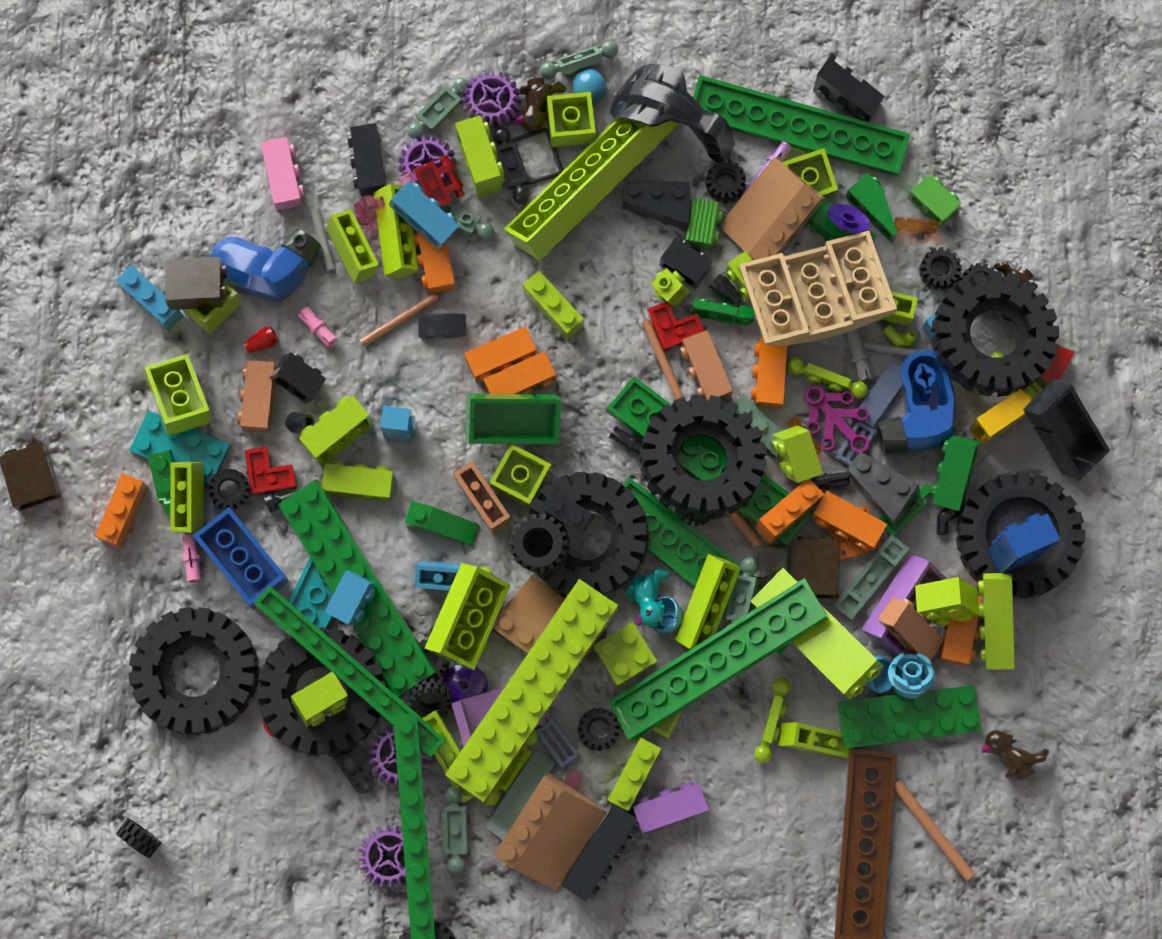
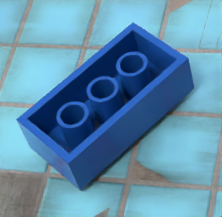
(1023, 543)
(240, 556)

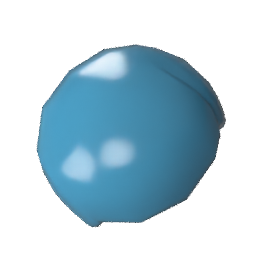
(590, 81)
(672, 616)
(881, 683)

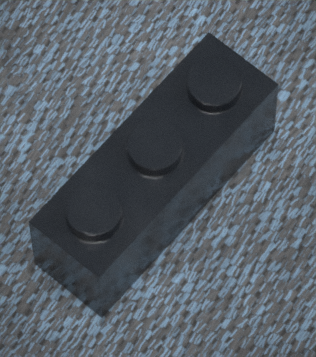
(366, 159)

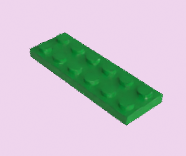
(903, 719)

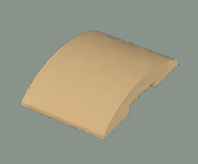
(818, 291)

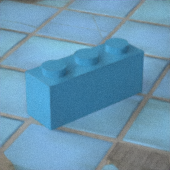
(424, 214)
(148, 297)

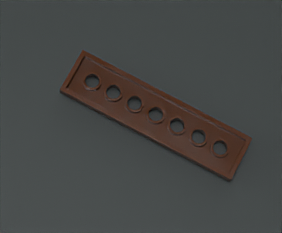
(878, 835)

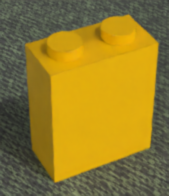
(1000, 417)

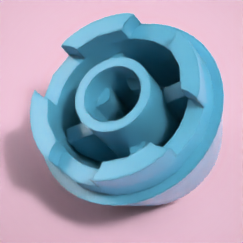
(911, 675)

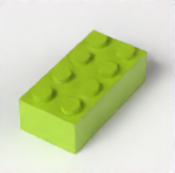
(467, 616)

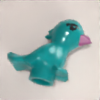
(644, 592)

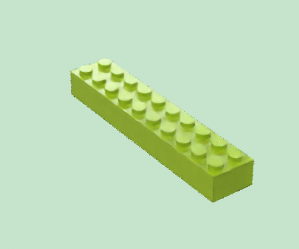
(584, 185)
(532, 690)

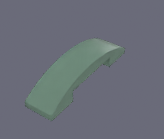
(871, 577)
(519, 794)

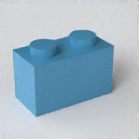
(398, 423)
(435, 575)
(351, 598)

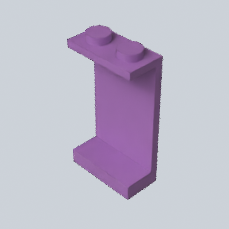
(472, 710)

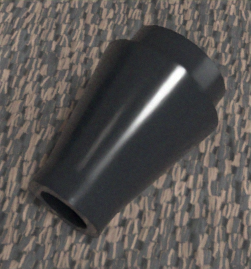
(724, 289)
(297, 422)

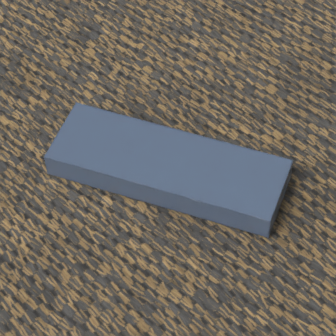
(882, 394)

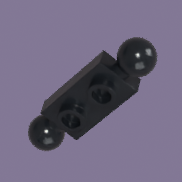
(512, 165)

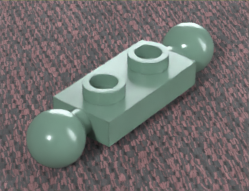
(585, 58)
(438, 109)
(469, 222)
(743, 592)
(455, 831)

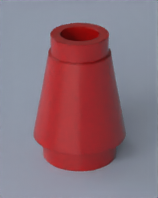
(261, 340)

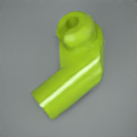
(900, 339)

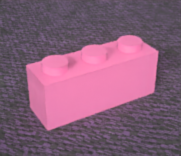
(283, 173)

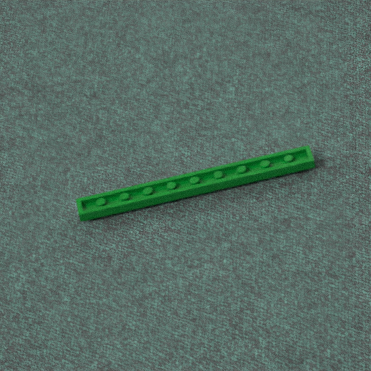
(343, 665)
(414, 827)

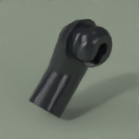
(943, 518)

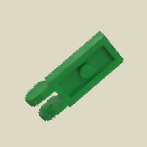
(723, 312)

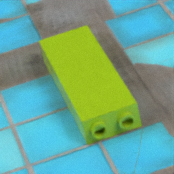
(829, 645)

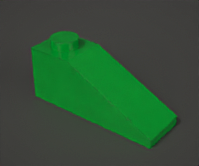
(870, 199)
(440, 523)

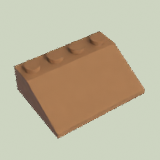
(771, 211)
(528, 614)
(550, 832)

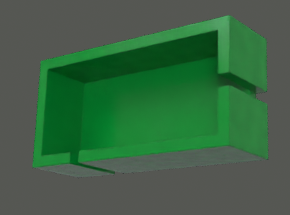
(512, 419)

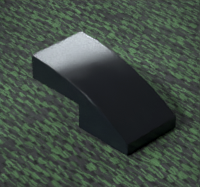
(442, 325)

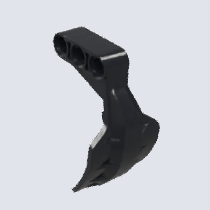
(660, 95)

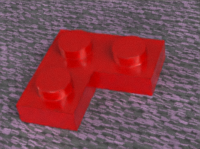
(671, 331)
(264, 478)

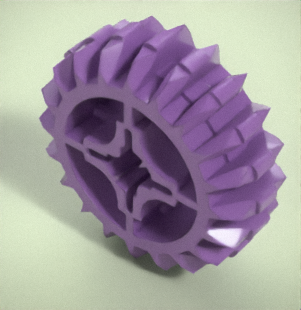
(504, 88)
(424, 147)
(382, 765)
(373, 870)

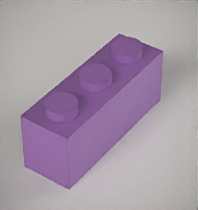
(670, 807)

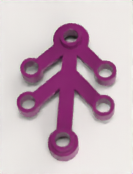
(835, 416)

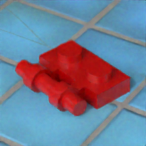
(432, 183)

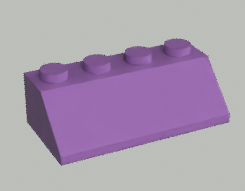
(912, 573)

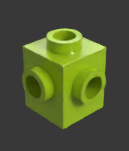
(670, 287)

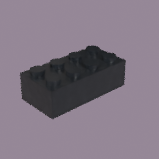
(1066, 429)
(600, 852)

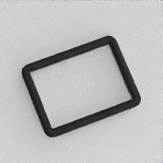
(553, 150)

